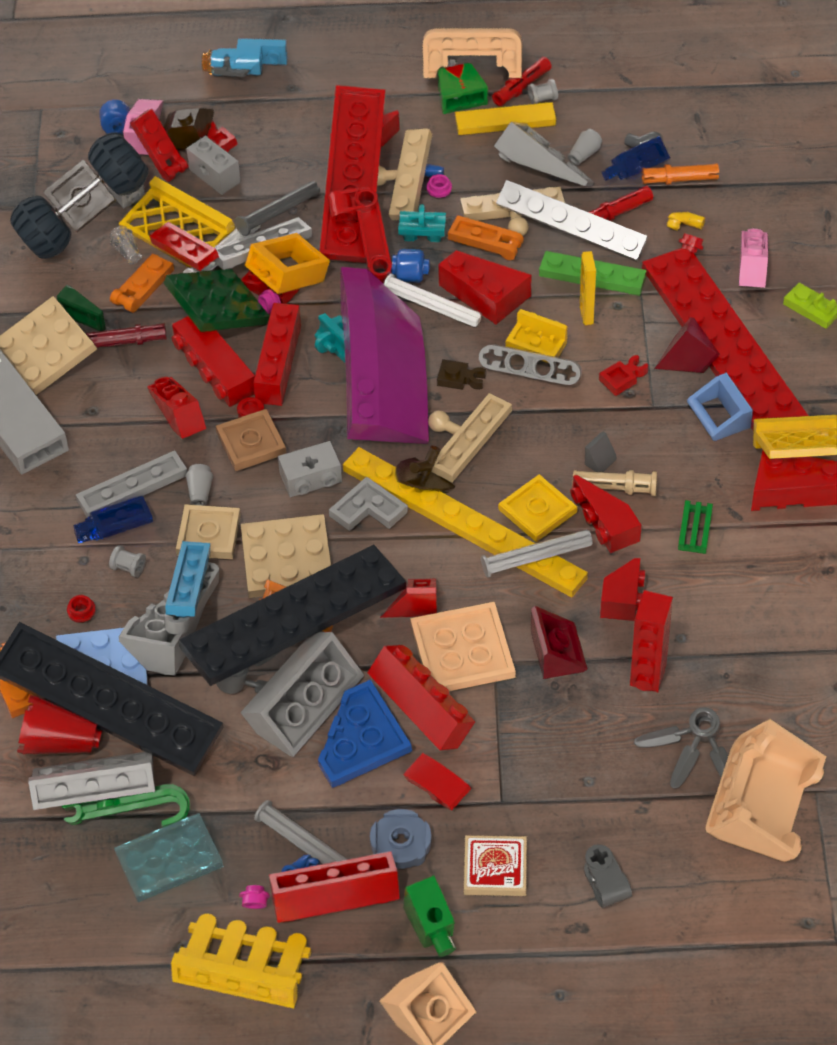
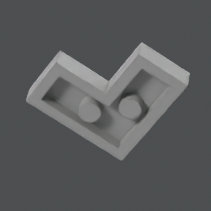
(368, 499)

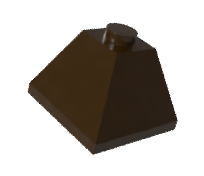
(188, 126)

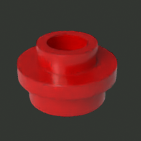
(691, 243)
(78, 603)

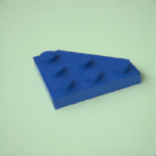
(361, 736)

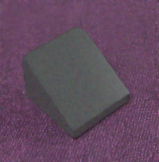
(599, 453)

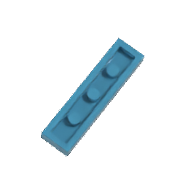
(188, 579)

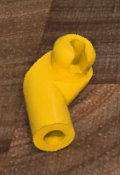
(686, 218)

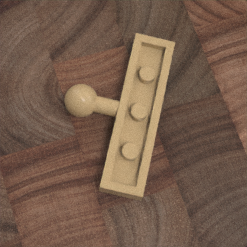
(410, 172)
(486, 208)
(469, 437)

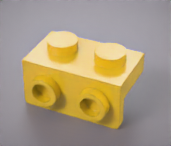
(538, 334)

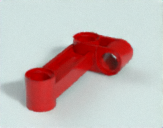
(347, 206)

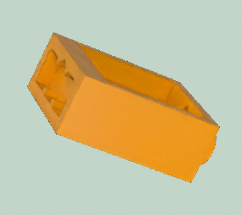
(266, 257)

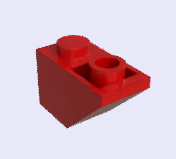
(620, 592)

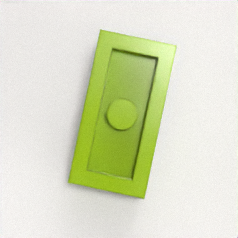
(811, 305)

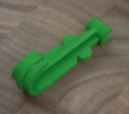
(163, 794)

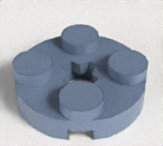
(402, 822)

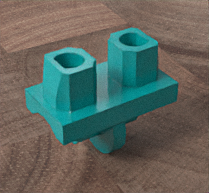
(422, 224)
(330, 336)

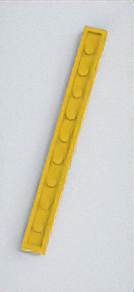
(465, 522)

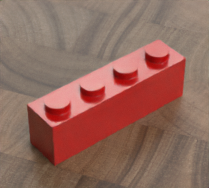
(277, 353)
(215, 361)
(651, 641)
(421, 697)
(334, 887)

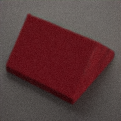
(556, 644)

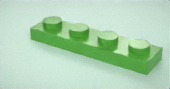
(608, 275)

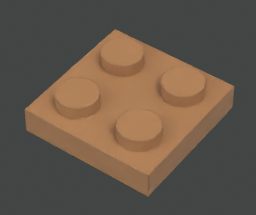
(250, 440)

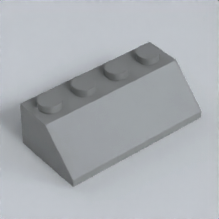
(303, 693)

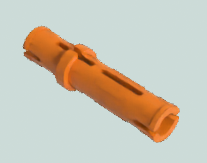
(680, 173)

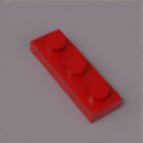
(184, 246)

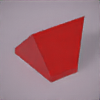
(415, 600)

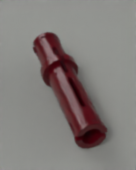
(137, 334)

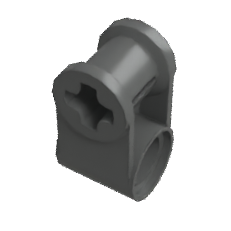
(605, 876)

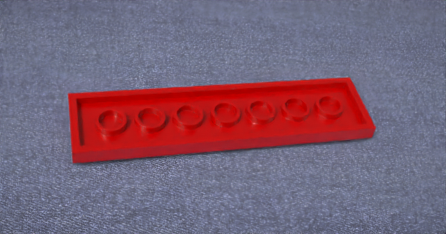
(351, 164)

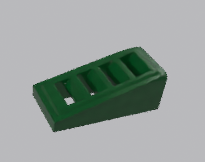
(81, 308)

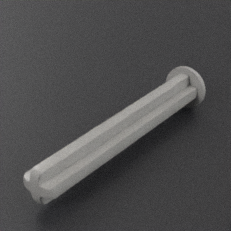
(536, 552)
(296, 834)

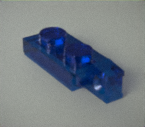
(633, 160)
(113, 520)

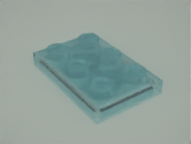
(168, 857)

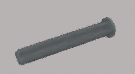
(275, 208)

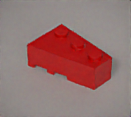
(484, 284)
(794, 482)

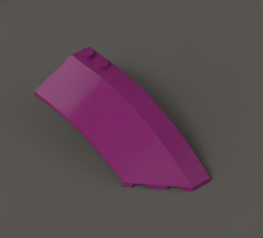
(382, 362)

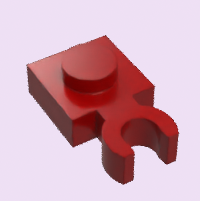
(222, 137)
(622, 377)

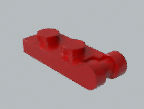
(158, 145)

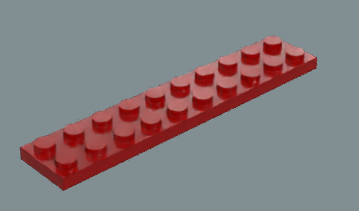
(693, 294)

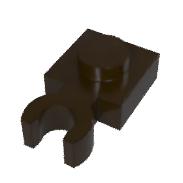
(457, 374)

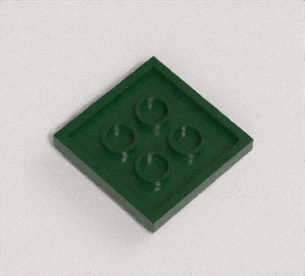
(216, 300)

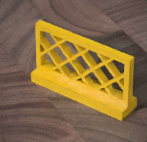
(186, 206)
(796, 436)

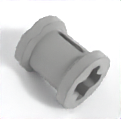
(543, 92)
(127, 561)

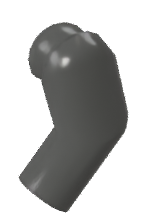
(633, 140)

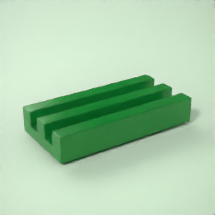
(696, 509)

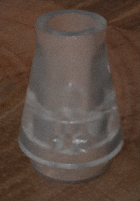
(125, 243)

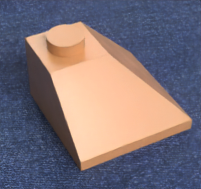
(428, 1005)

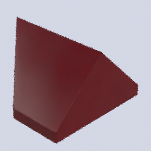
(689, 350)

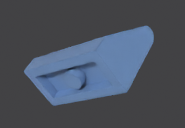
(733, 401)

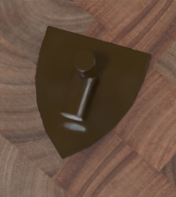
(419, 474)

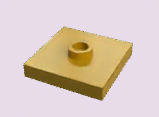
(537, 508)

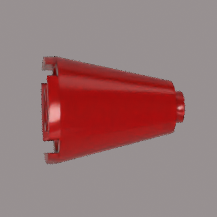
(55, 730)

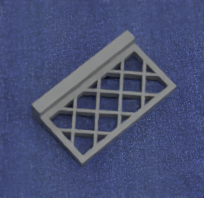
(91, 780)

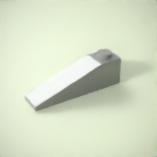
(529, 148)
(151, 643)

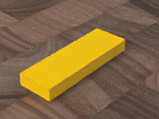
(587, 288)

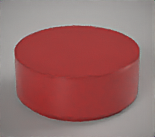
(248, 406)

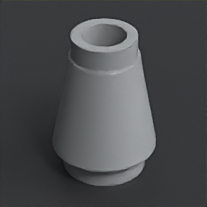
(585, 146)
(199, 483)

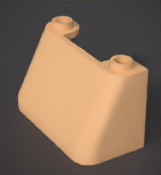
(502, 42)
(764, 790)

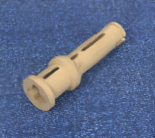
(629, 482)

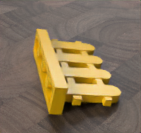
(238, 977)

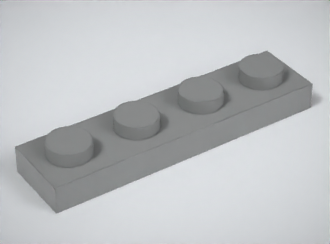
(237, 250)
(133, 483)

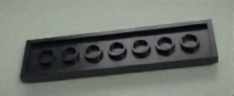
(291, 614)
(108, 698)

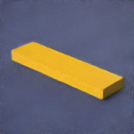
(499, 118)

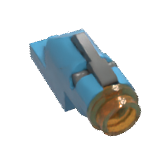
(245, 59)

